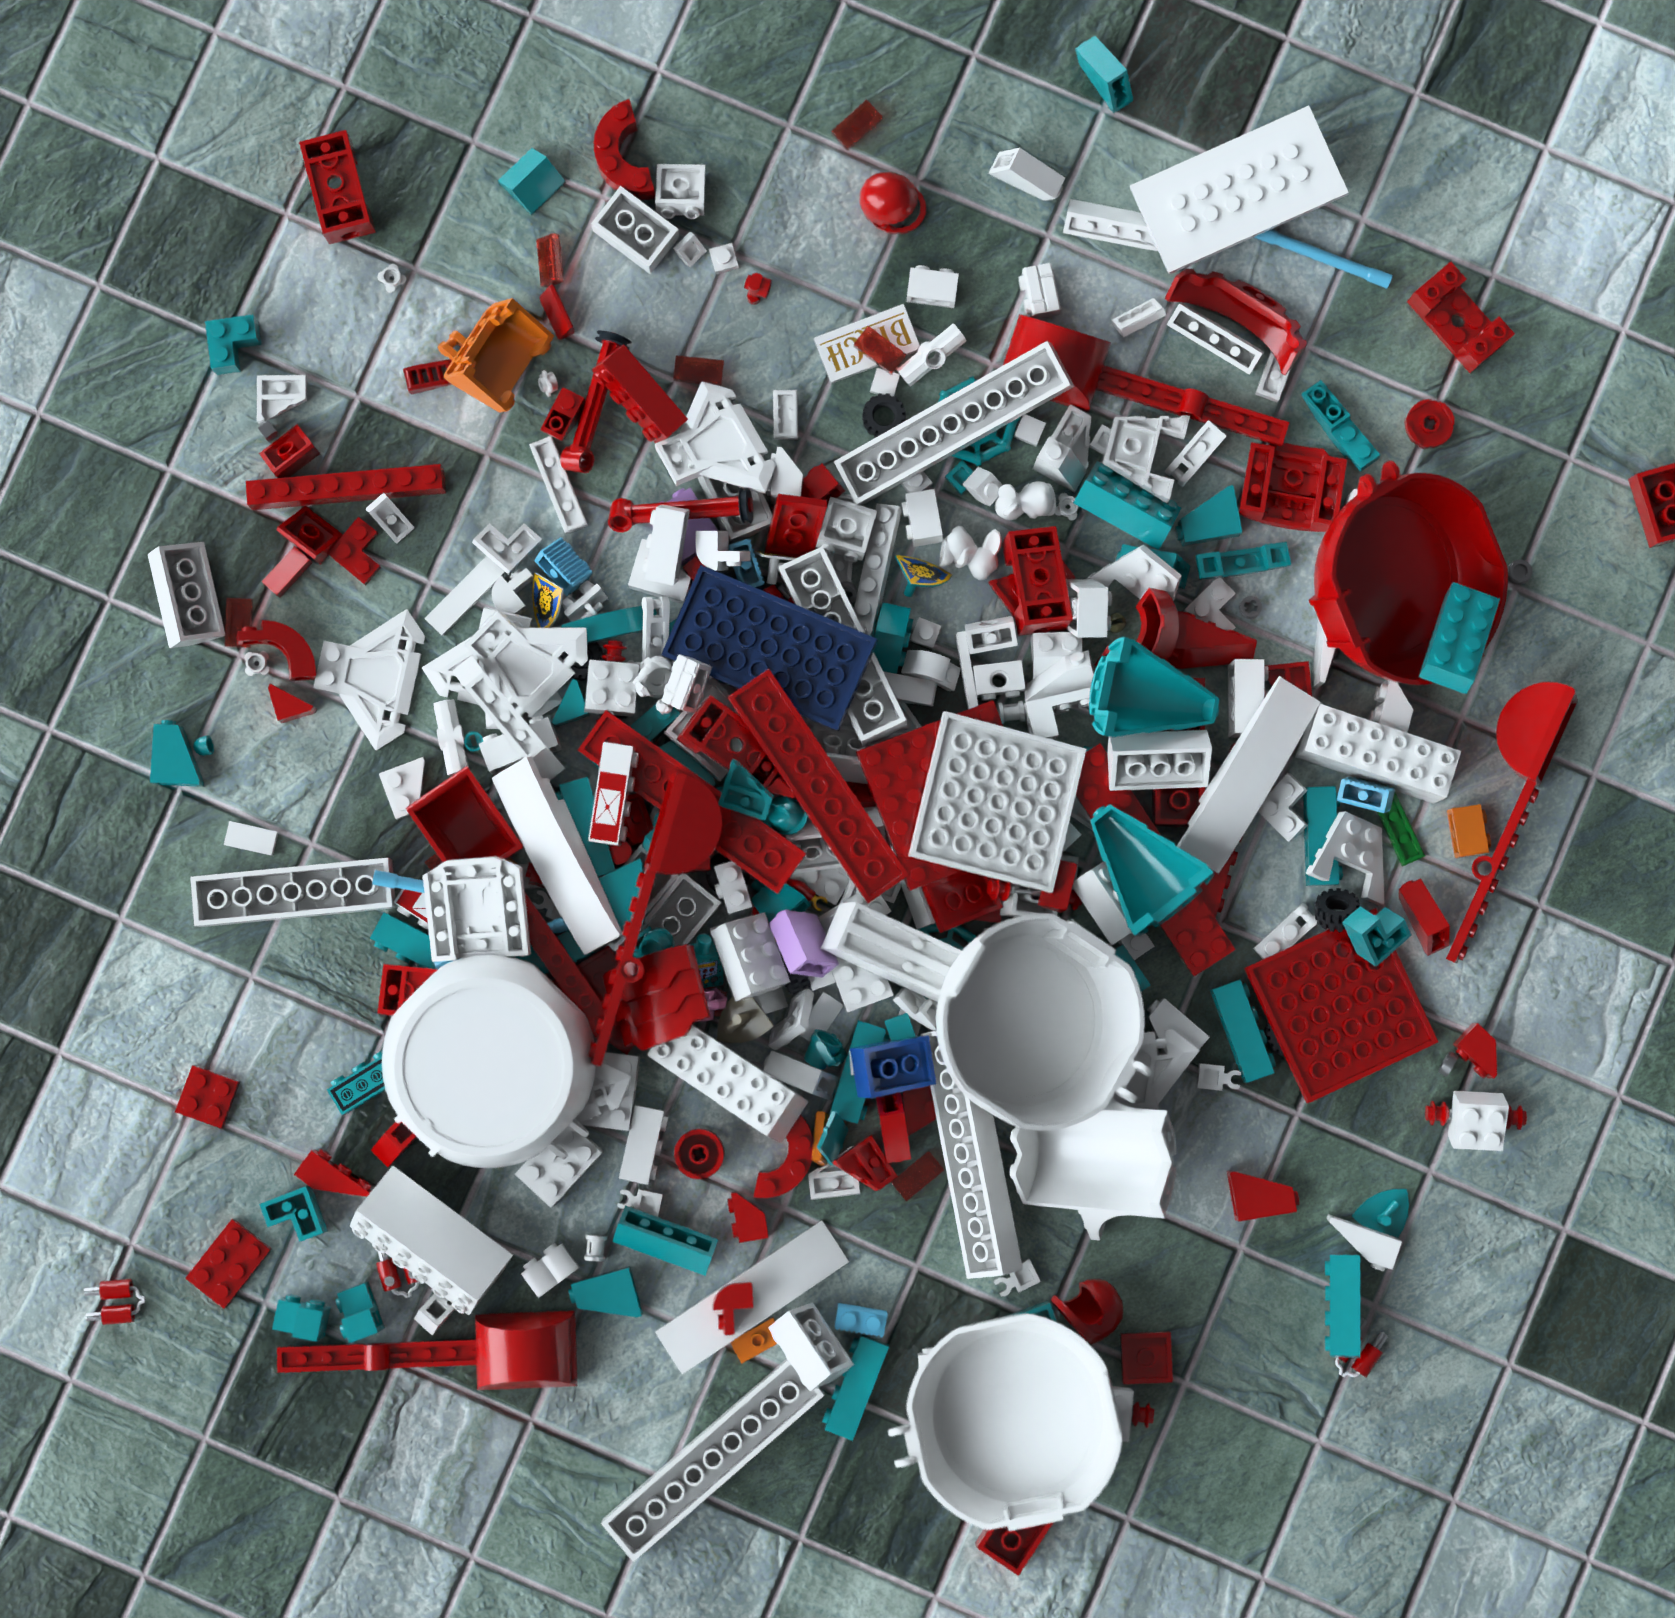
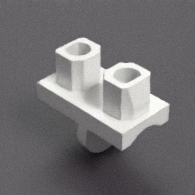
(587, 605)

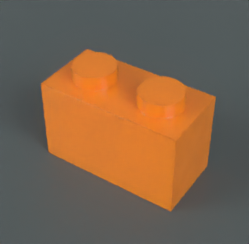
(1468, 831)

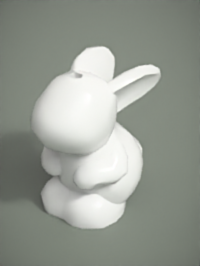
(1034, 499)
(962, 550)

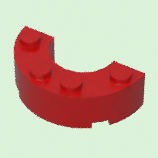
(608, 139)
(1158, 624)
(794, 1167)

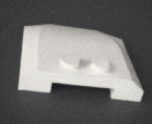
(476, 909)

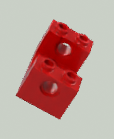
(344, 209)
(1443, 298)
(1042, 605)
(711, 733)
(399, 985)

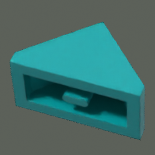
(571, 706)

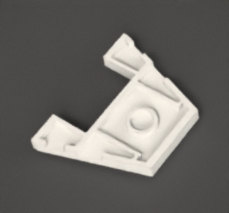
(1133, 449)
(1140, 571)
(1358, 846)

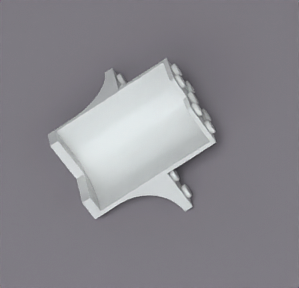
(1100, 1166)

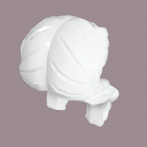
(652, 678)

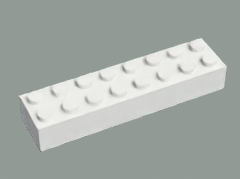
(817, 588)
(290, 892)

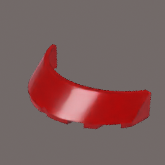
(1247, 307)

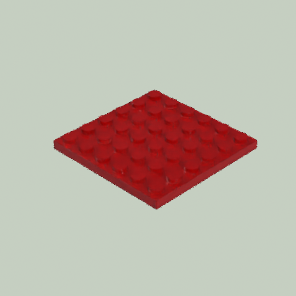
(897, 779)
(1338, 1011)

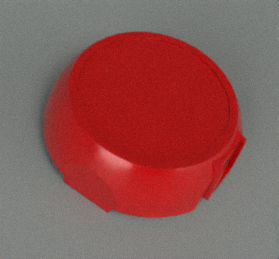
(1392, 564)

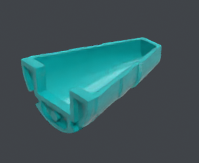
(1145, 694)
(1146, 869)

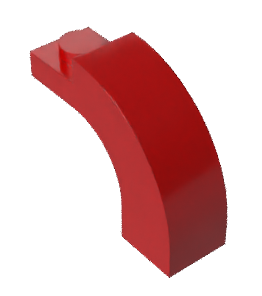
(288, 641)

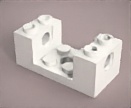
(1040, 714)

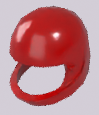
(889, 200)
(1093, 1311)

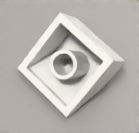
(1050, 648)

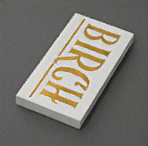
(844, 360)

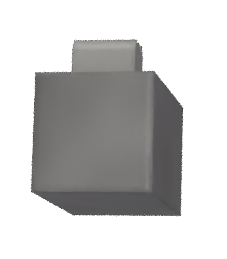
(268, 430)

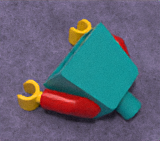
(792, 897)

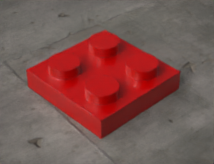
(207, 1096)
(1146, 1357)

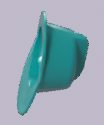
(786, 815)

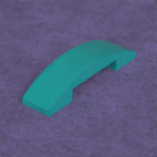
(1243, 561)
(611, 624)

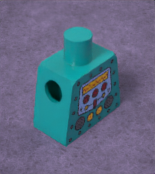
(708, 961)

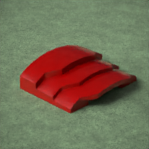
(1292, 486)
(664, 999)

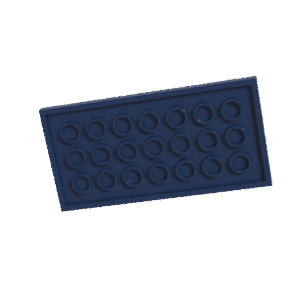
(751, 631)

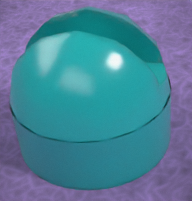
(468, 743)
(204, 746)

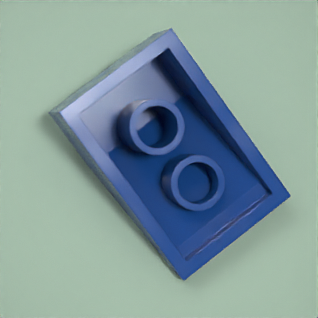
(893, 1066)

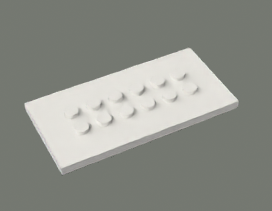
(1239, 190)

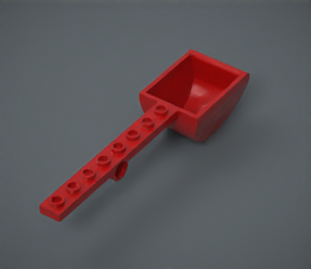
(1085, 360)
(1527, 739)
(466, 824)
(681, 841)
(508, 1351)

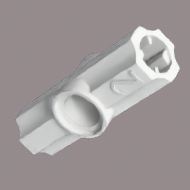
(943, 346)
(450, 736)

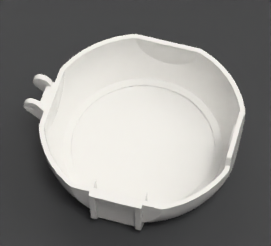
(1041, 1023)
(489, 1062)
(1012, 1422)

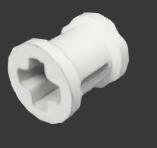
(1011, 712)
(595, 1247)

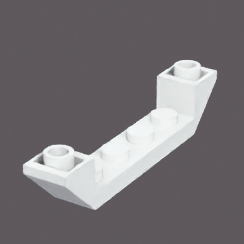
(507, 718)

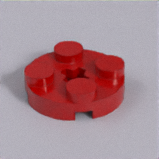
(1424, 436)

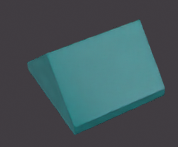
(532, 180)

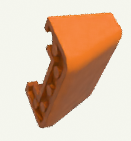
(498, 354)

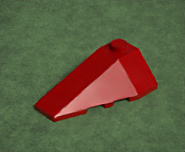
(1207, 645)

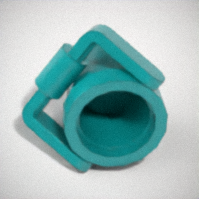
(654, 941)
(823, 1049)

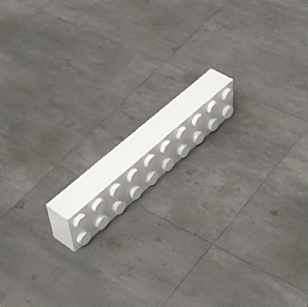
(954, 423)
(974, 1177)
(710, 1460)

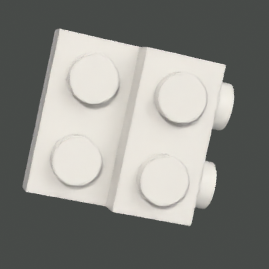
(680, 190)
(846, 529)

